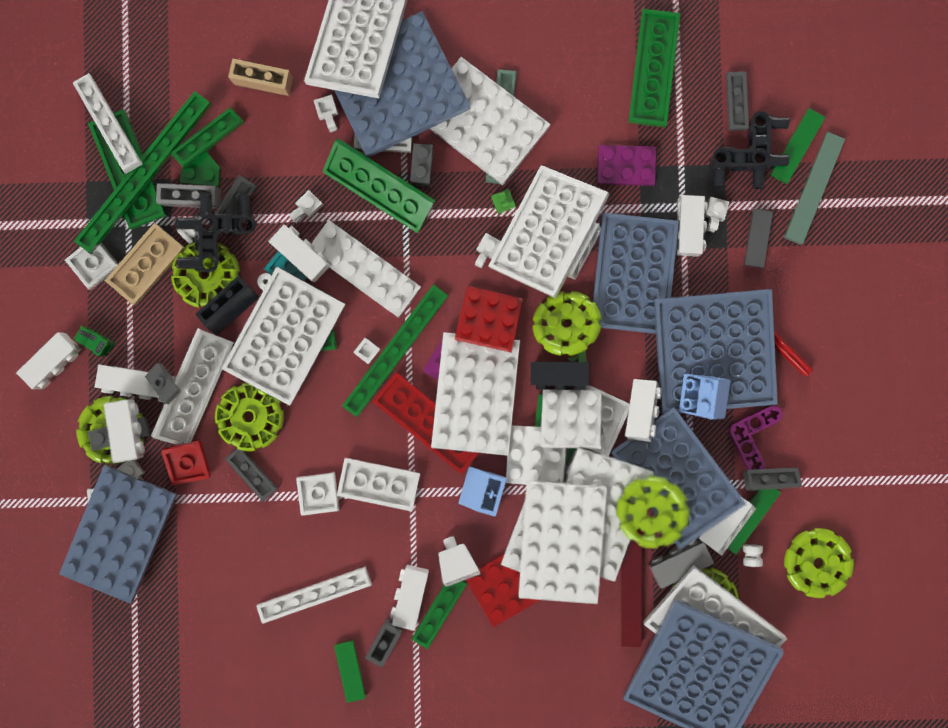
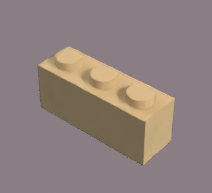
(260, 77)

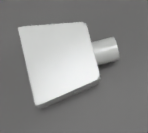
(456, 563)

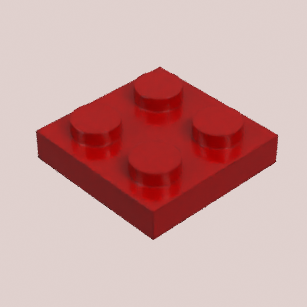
(186, 462)

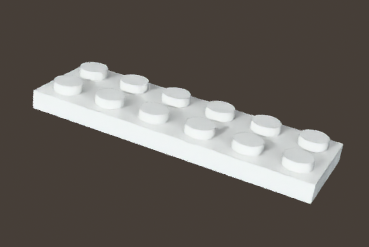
(365, 269)
(196, 381)

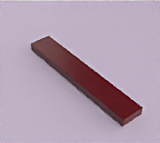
(631, 595)

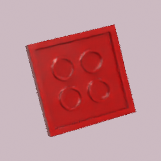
(488, 319)
(498, 591)

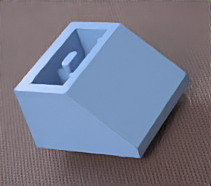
(704, 396)
(482, 491)

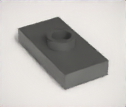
(163, 383)

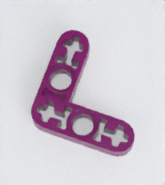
(748, 430)

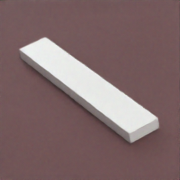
(107, 123)
(313, 595)

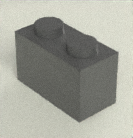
(422, 165)
(383, 643)

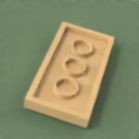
(144, 264)

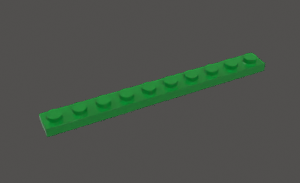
(140, 177)

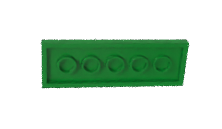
(654, 68)
(378, 185)
(144, 207)

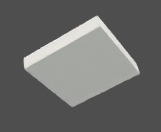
(92, 267)
(317, 493)

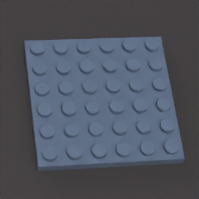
(415, 93)
(718, 338)
(701, 671)

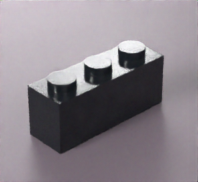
(227, 305)
(561, 375)

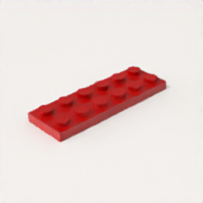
(416, 414)

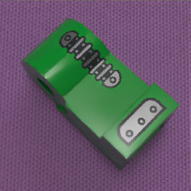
(94, 341)

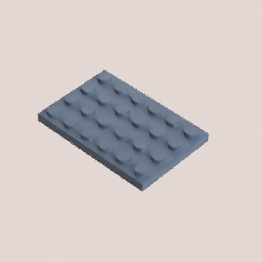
(633, 270)
(685, 462)
(118, 534)

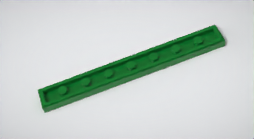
(395, 351)

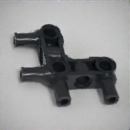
(759, 146)
(207, 238)

